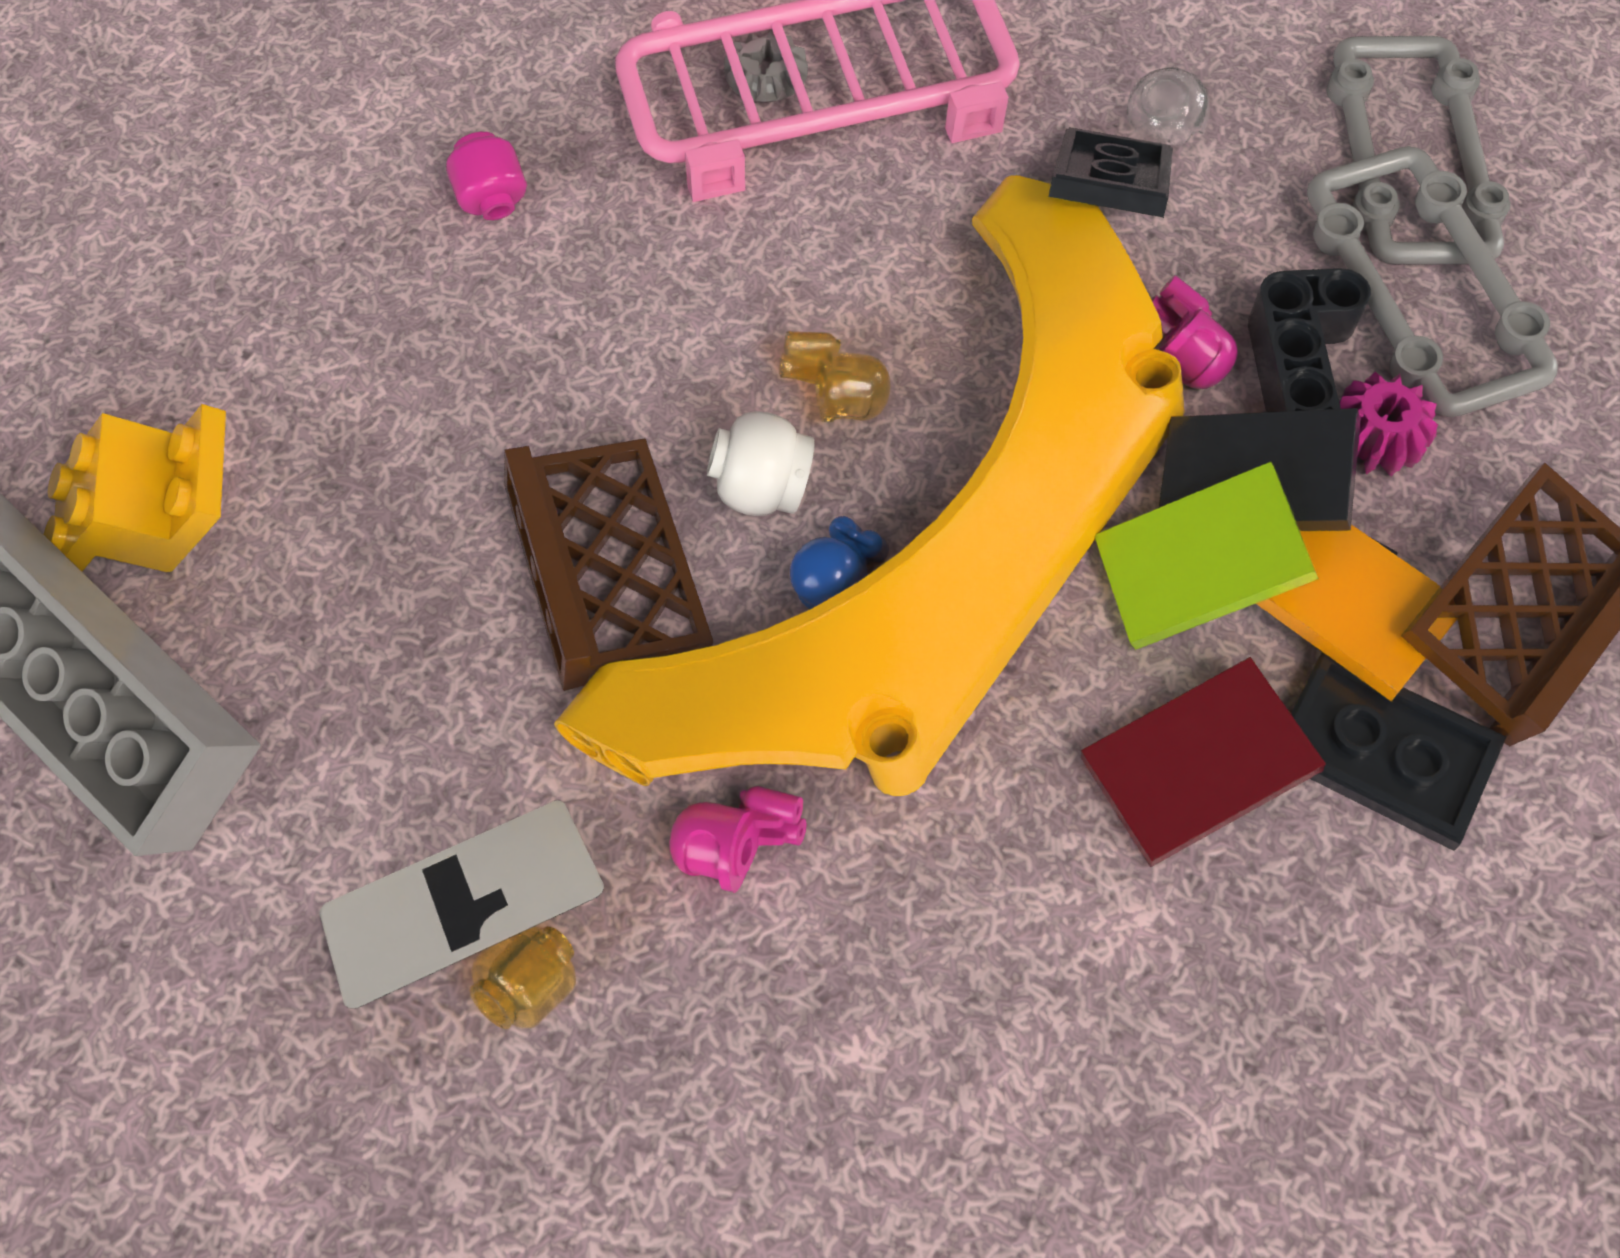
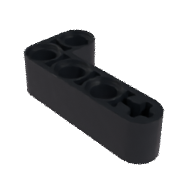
(1290, 330)

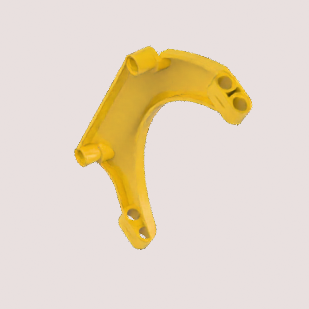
(937, 623)

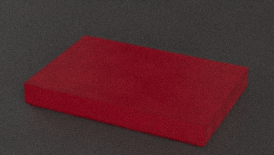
(1201, 761)

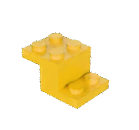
(138, 491)

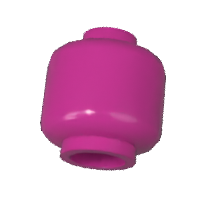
(486, 175)

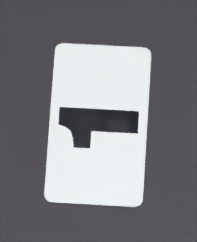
(457, 903)

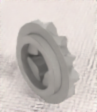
(776, 82)

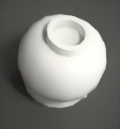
(761, 464)

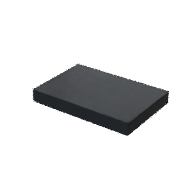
(1113, 172)
(1308, 449)
(1398, 754)

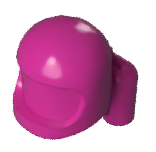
(1193, 336)
(724, 839)

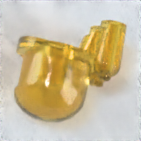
(844, 382)

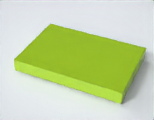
(1205, 556)

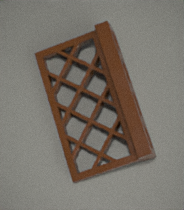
(556, 579)
(1569, 647)

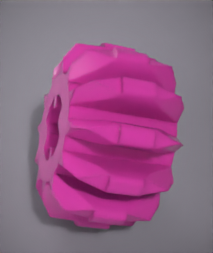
(1392, 423)

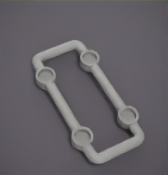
(1453, 86)
(1417, 357)

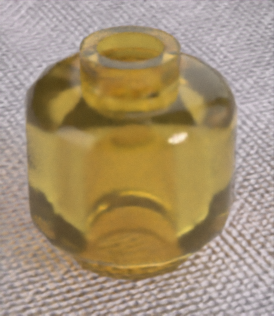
(523, 977)

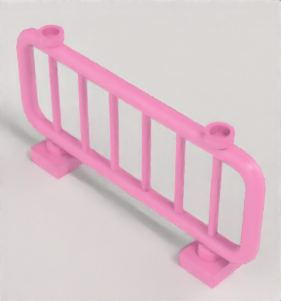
(717, 160)

